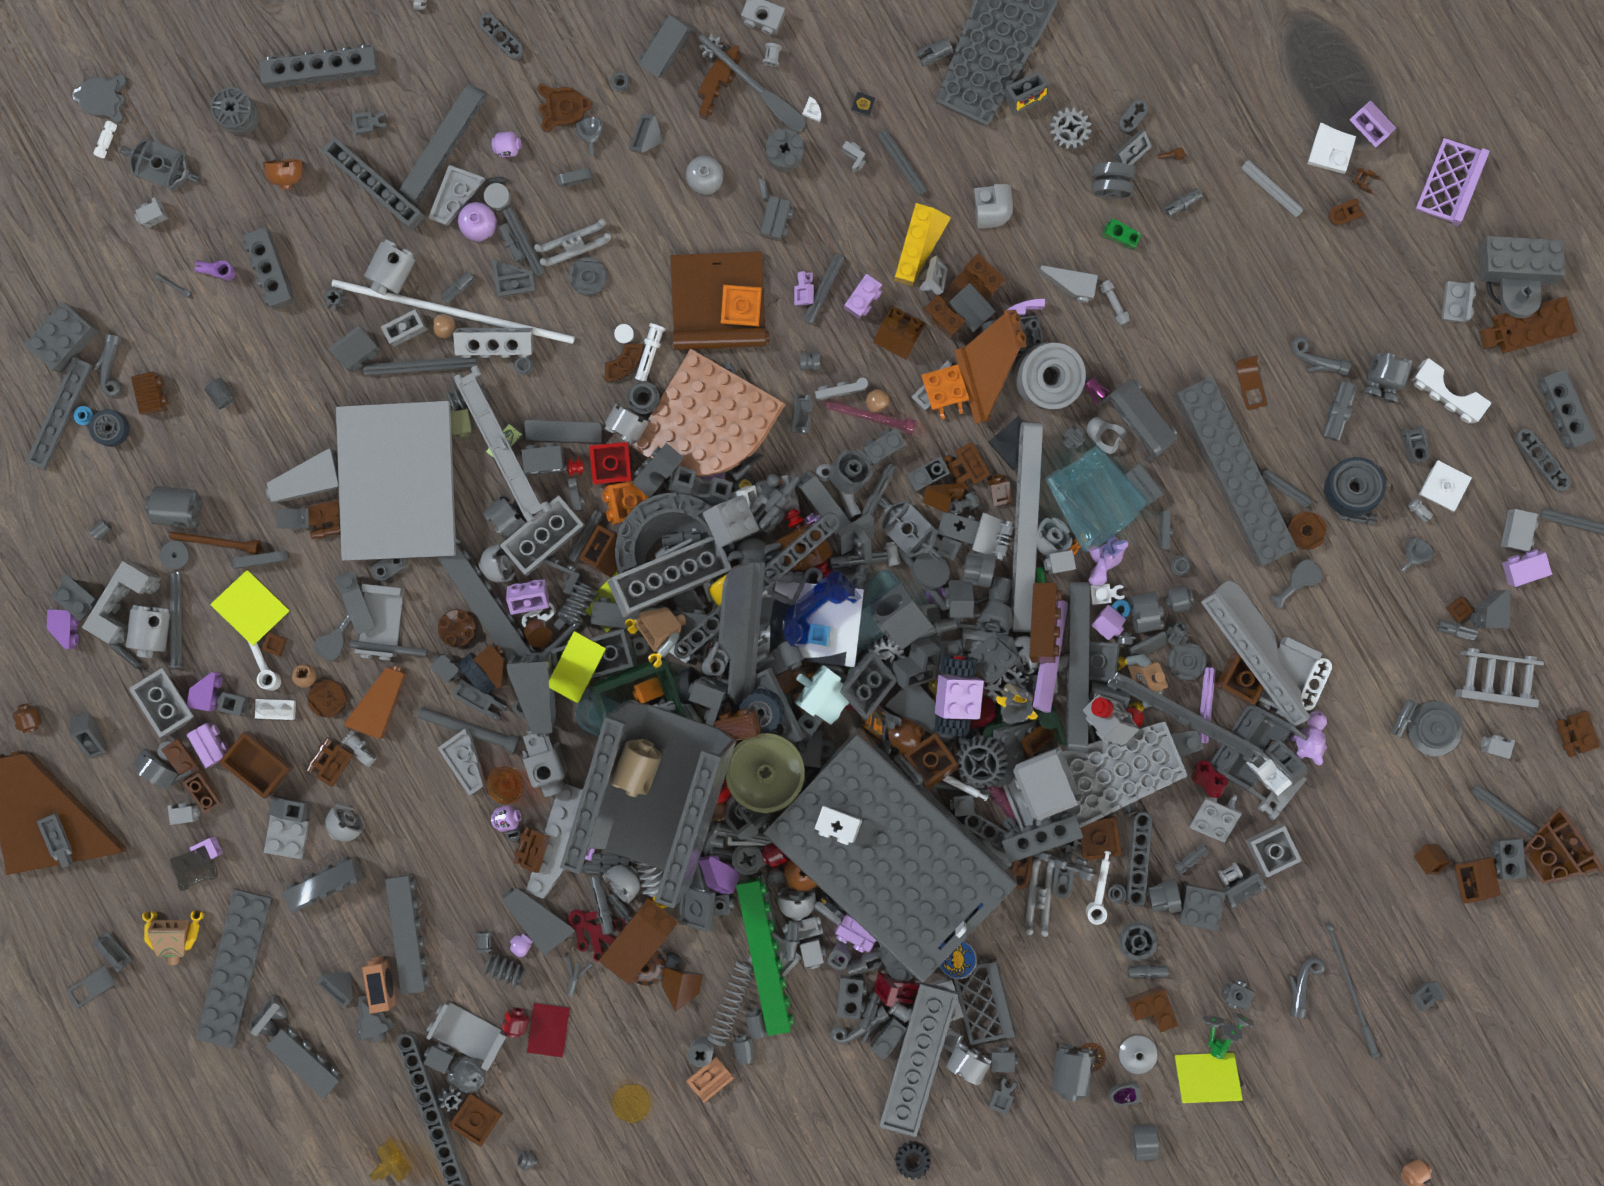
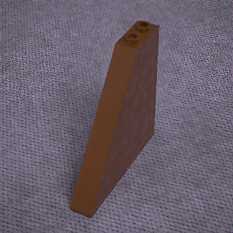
(33, 793)

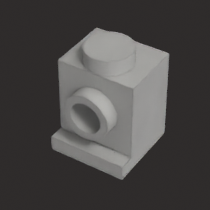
(151, 213)
(1497, 746)
(183, 813)

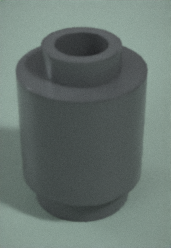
(756, 1023)
(743, 1049)

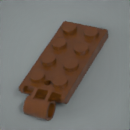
(1548, 323)

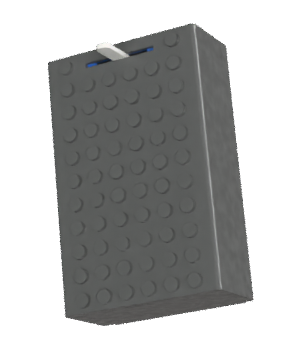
(913, 868)

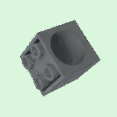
(900, 617)

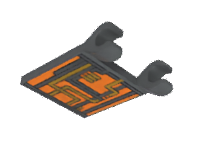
(877, 727)

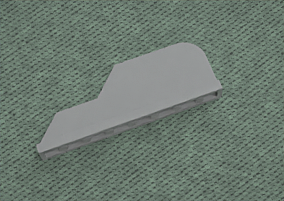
(1256, 646)

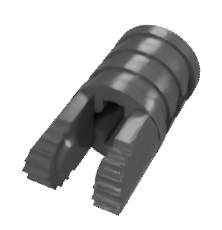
(934, 52)
(863, 963)

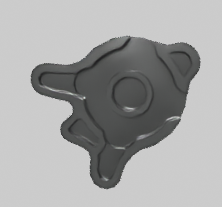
(101, 97)

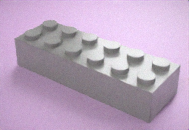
(669, 576)

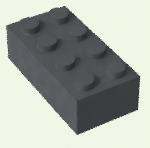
(617, 656)

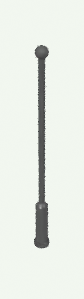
(1365, 1028)

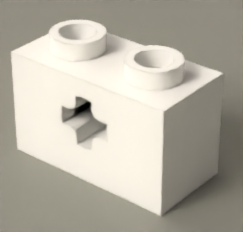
(850, 824)

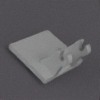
(1216, 819)

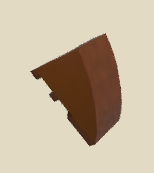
(1560, 850)

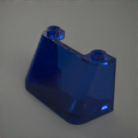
(831, 588)

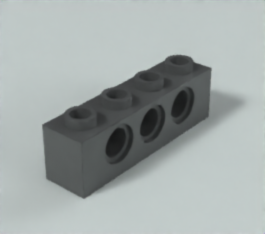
(263, 238)
(1575, 413)
(1015, 852)

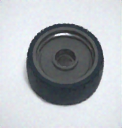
(1364, 476)

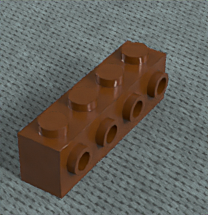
(1044, 623)

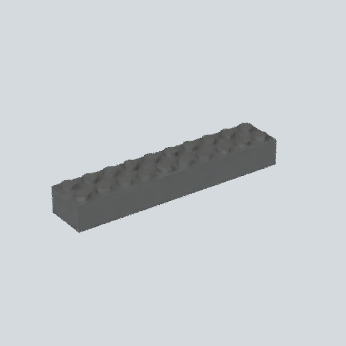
(1235, 471)

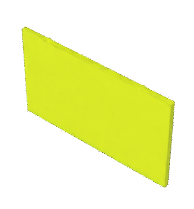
(576, 667)

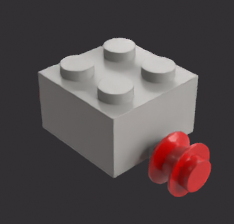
(1112, 719)

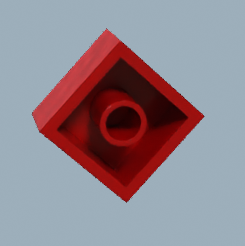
(611, 463)

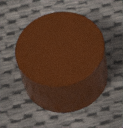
(538, 633)

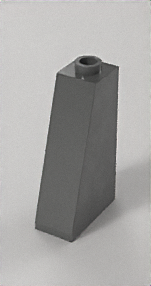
(821, 500)
(918, 706)
(537, 921)

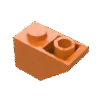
(648, 690)

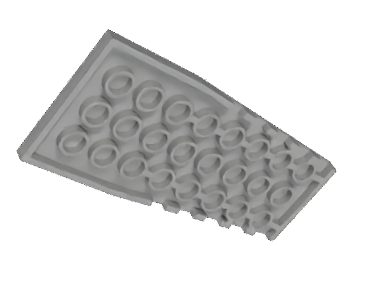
(1112, 776)

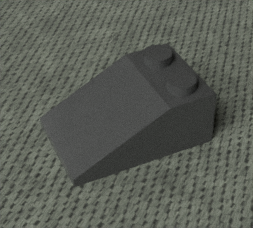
(867, 684)

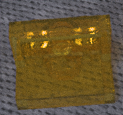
(392, 1161)

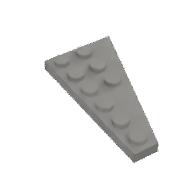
(558, 829)

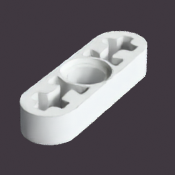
(1325, 673)

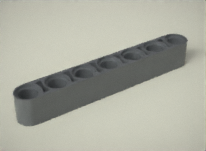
(442, 143)

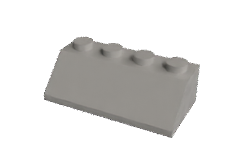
(542, 536)

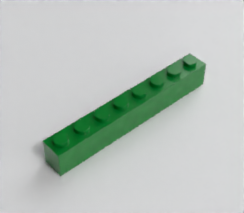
(764, 956)

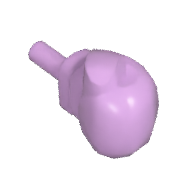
(520, 945)

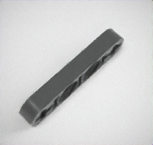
(1539, 462)

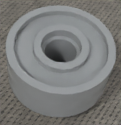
(1067, 379)

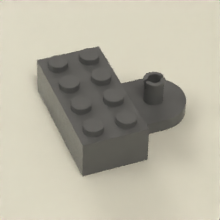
(1520, 269)

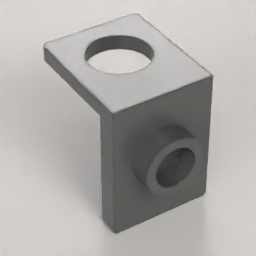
(292, 518)

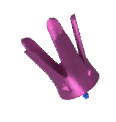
(1094, 385)

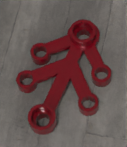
(595, 930)

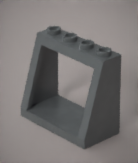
(530, 680)

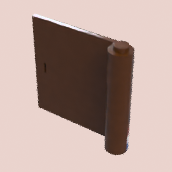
(698, 300)

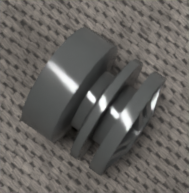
(242, 119)

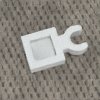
(1102, 593)

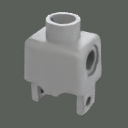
(544, 753)

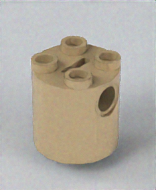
(636, 767)

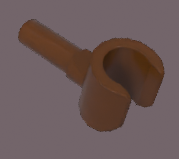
(1178, 153)

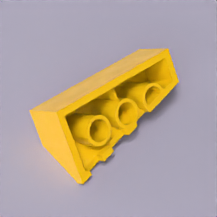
(923, 234)

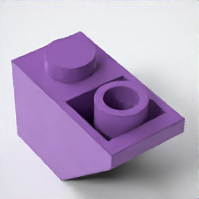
(63, 627)
(204, 693)
(719, 875)

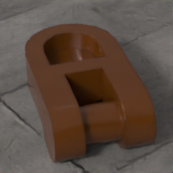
(1339, 214)

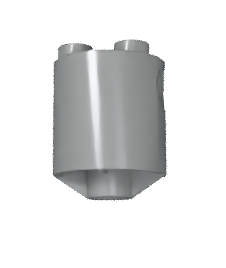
(388, 275)
(147, 636)

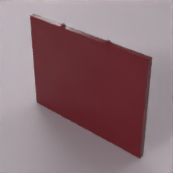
(548, 1030)

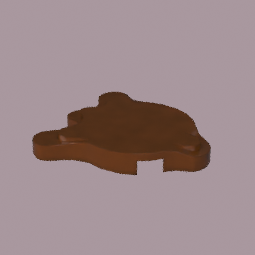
(562, 106)

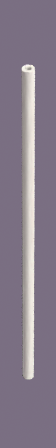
(451, 311)

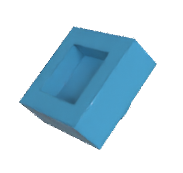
(819, 634)

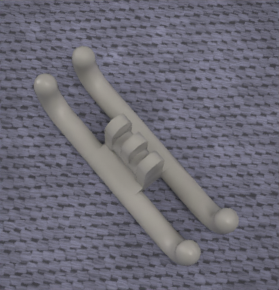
(573, 244)
(1039, 897)

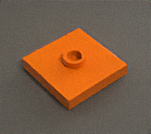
(741, 305)

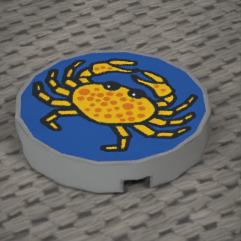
(960, 962)

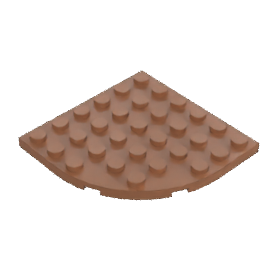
(709, 417)

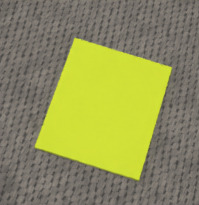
(249, 607)
(1208, 1078)

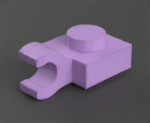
(804, 291)

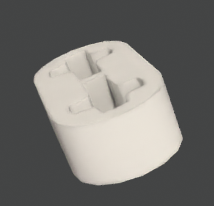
(545, 617)

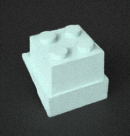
(822, 695)

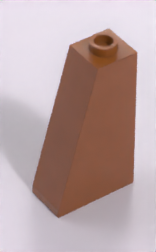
(378, 705)

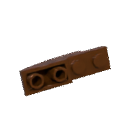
(718, 75)
(197, 781)

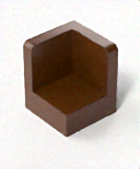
(1431, 859)

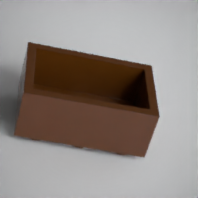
(256, 764)

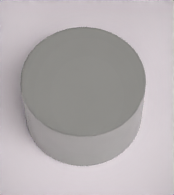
(497, 196)

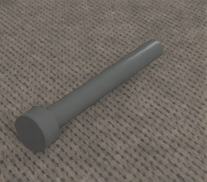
(509, 743)

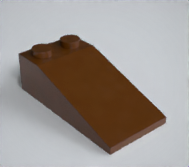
(638, 941)

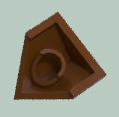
(680, 986)

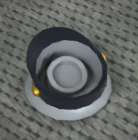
(828, 909)

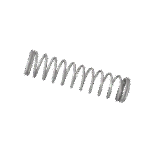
(713, 1037)

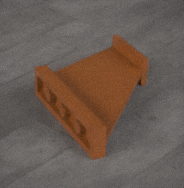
(988, 362)

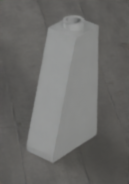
(306, 479)

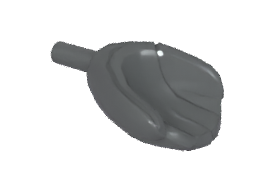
(589, 131)
(1417, 552)

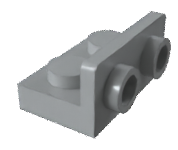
(1458, 301)

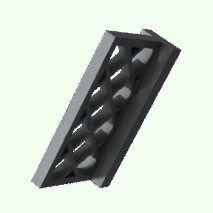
(1001, 1003)

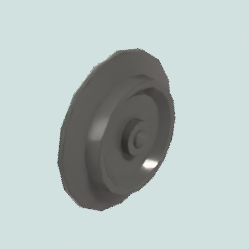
(1435, 728)

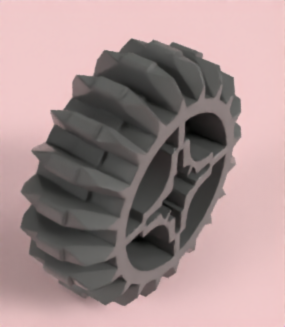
(996, 772)

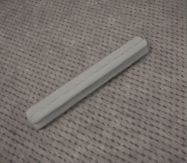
(1272, 188)

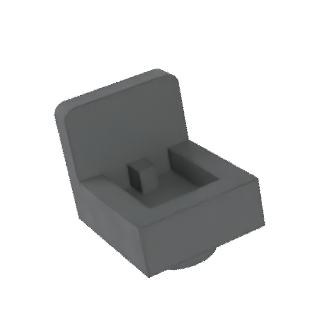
(1427, 994)

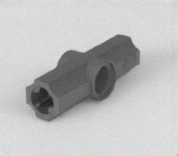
(1340, 411)

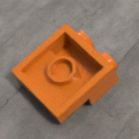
(621, 500)

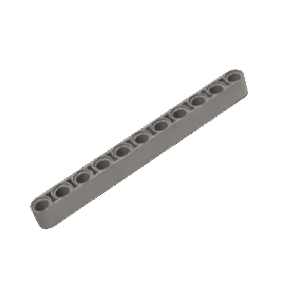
(1026, 524)

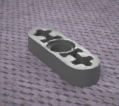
(495, 23)
(261, 559)

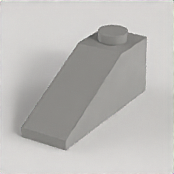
(1074, 283)

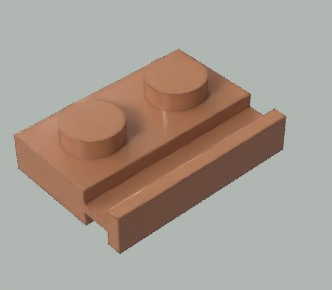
(710, 1079)

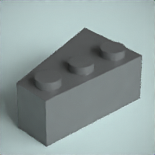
(666, 45)

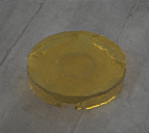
(631, 1103)

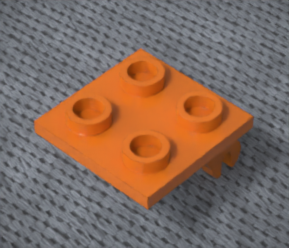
(945, 388)

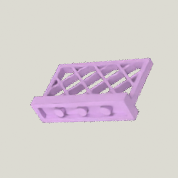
(1466, 190)

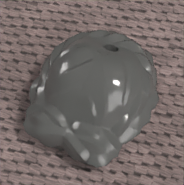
(463, 1072)

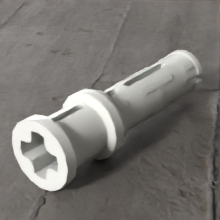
(655, 343)

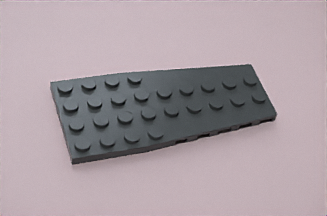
(991, 54)

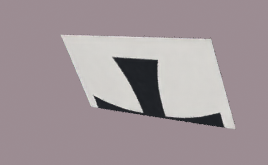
(842, 619)

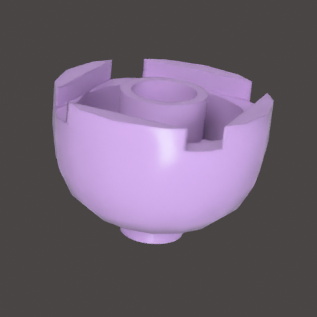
(477, 221)

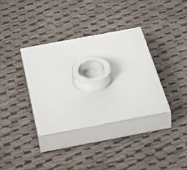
(1445, 486)

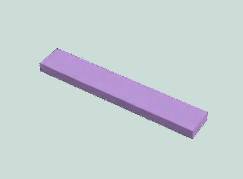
(1048, 671)

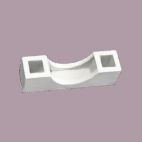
(1430, 378)

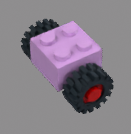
(957, 695)

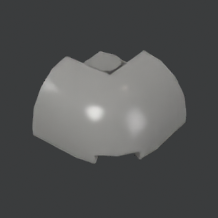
(993, 205)

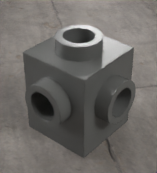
(1237, 994)

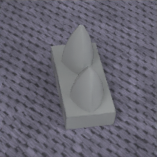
(934, 276)

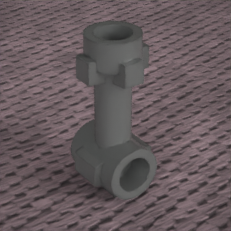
(971, 501)

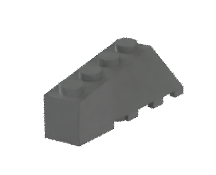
(320, 886)

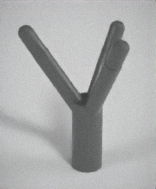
(574, 977)

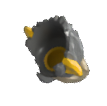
(1016, 704)

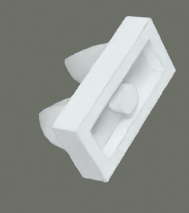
(275, 709)

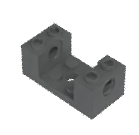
(709, 694)

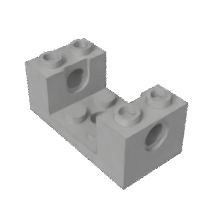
(127, 577)

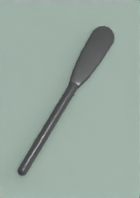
(778, 106)

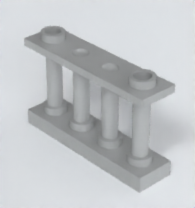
(1487, 693)

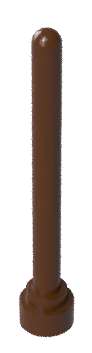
(252, 547)

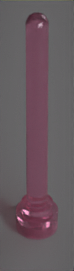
(906, 425)

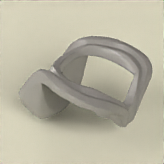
(1097, 427)

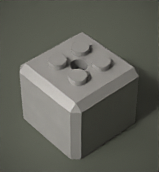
(1046, 784)

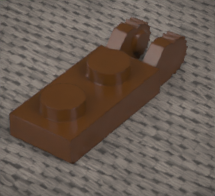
(788, 678)

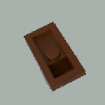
(941, 495)

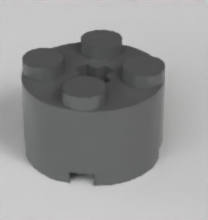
(790, 159)
(850, 471)
(504, 516)
(1146, 612)

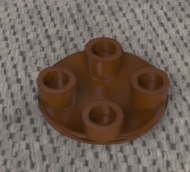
(457, 628)

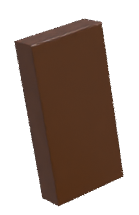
(1036, 740)

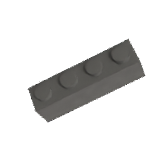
(305, 1061)

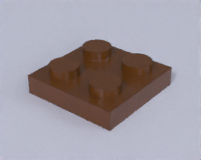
(1100, 837)
(475, 1119)

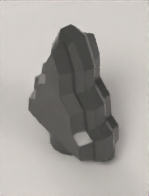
(373, 1024)

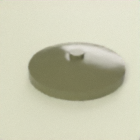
(765, 773)

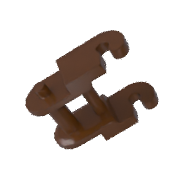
(1362, 185)

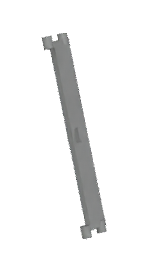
(499, 445)

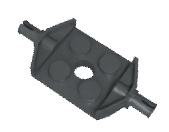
(174, 165)
(922, 536)

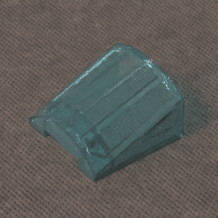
(1095, 498)

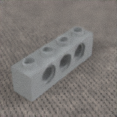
(464, 348)

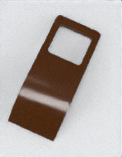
(1250, 379)

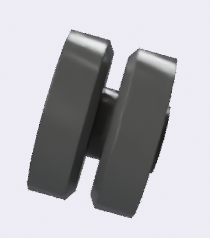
(1113, 180)

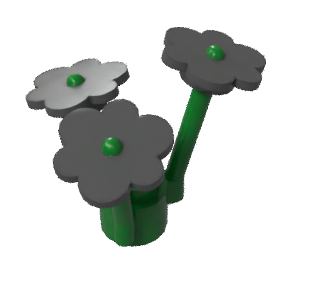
(1220, 1047)

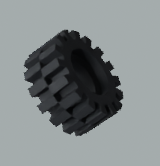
(917, 1171)

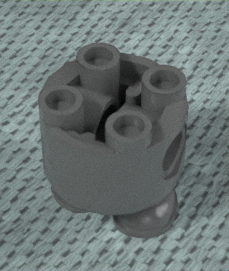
(1388, 374)

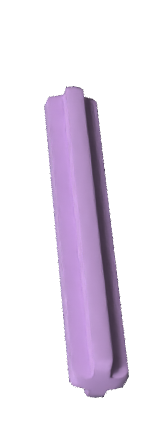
(1207, 698)

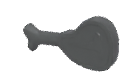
(1304, 574)
(332, 645)

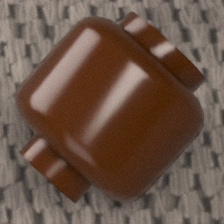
(26, 718)

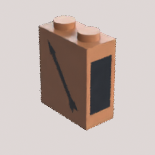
(379, 984)

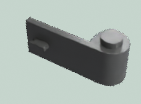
(786, 658)

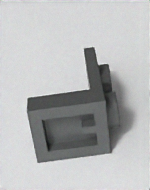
(569, 582)

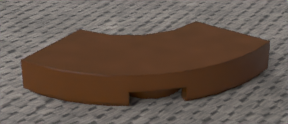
(625, 363)

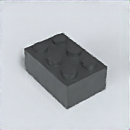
(61, 337)

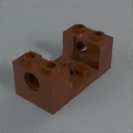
(982, 278)

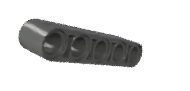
(1142, 867)

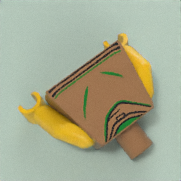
(171, 937)

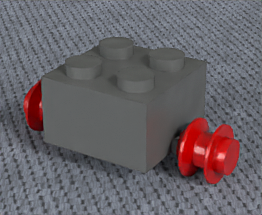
(549, 460)

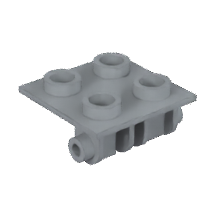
(993, 536)

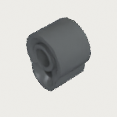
(1145, 1142)

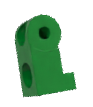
(1121, 234)

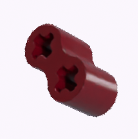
(1209, 779)

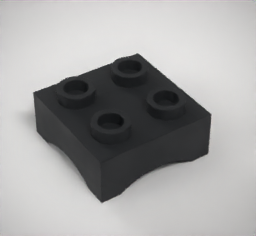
(1007, 443)

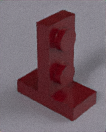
(895, 990)

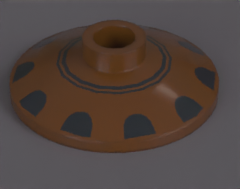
(654, 973)

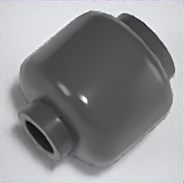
(1179, 599)

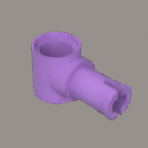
(215, 269)

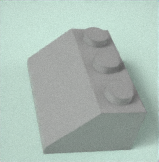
(161, 703)

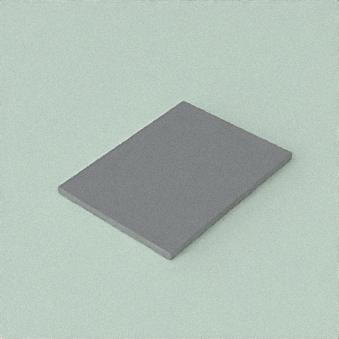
(396, 481)

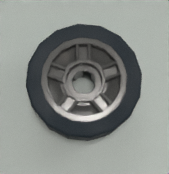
(103, 420)

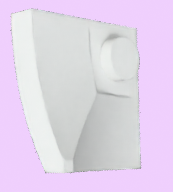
(1331, 149)

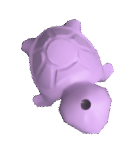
(1106, 558)
(1314, 743)

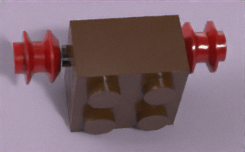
(816, 557)

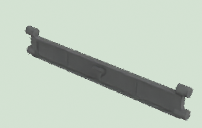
(1185, 716)

